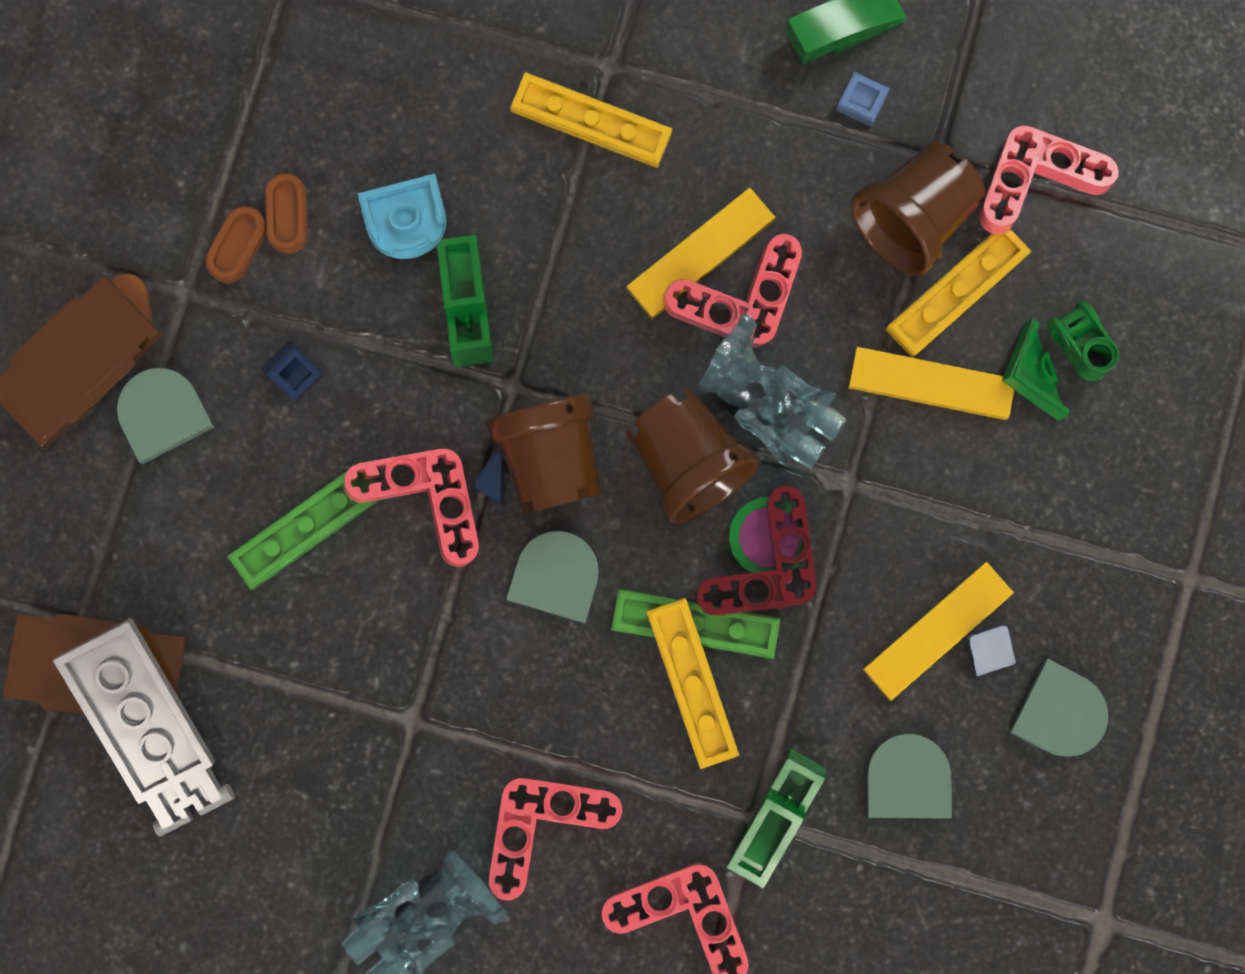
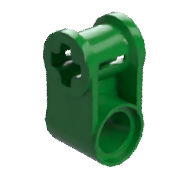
(1084, 338)

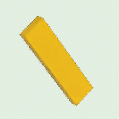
(591, 120)
(702, 250)
(957, 291)
(930, 383)
(938, 631)
(692, 683)

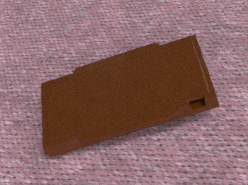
(75, 361)
(39, 640)

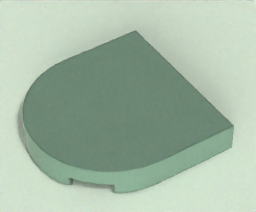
(160, 412)
(556, 576)
(1061, 712)
(908, 779)

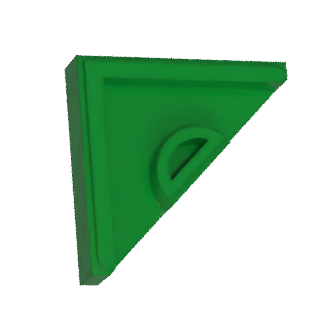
(1033, 374)

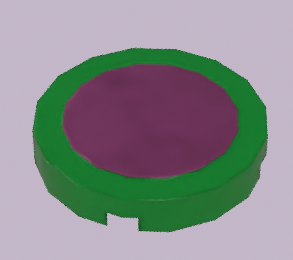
(751, 539)

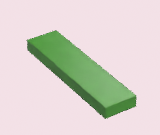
(298, 531)
(736, 633)

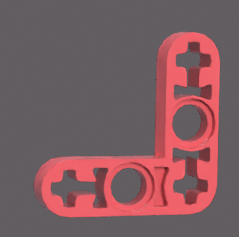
(1038, 161)
(738, 307)
(424, 480)
(527, 819)
(682, 900)

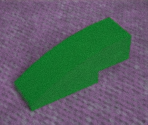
(840, 25)
(465, 301)
(777, 818)

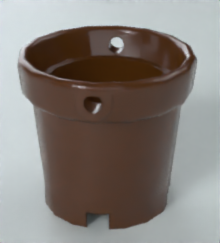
(917, 208)
(549, 451)
(690, 456)

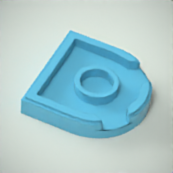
(404, 217)

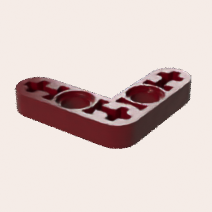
(774, 579)

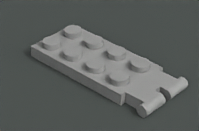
(143, 725)

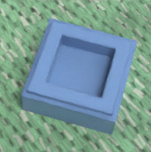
(862, 99)

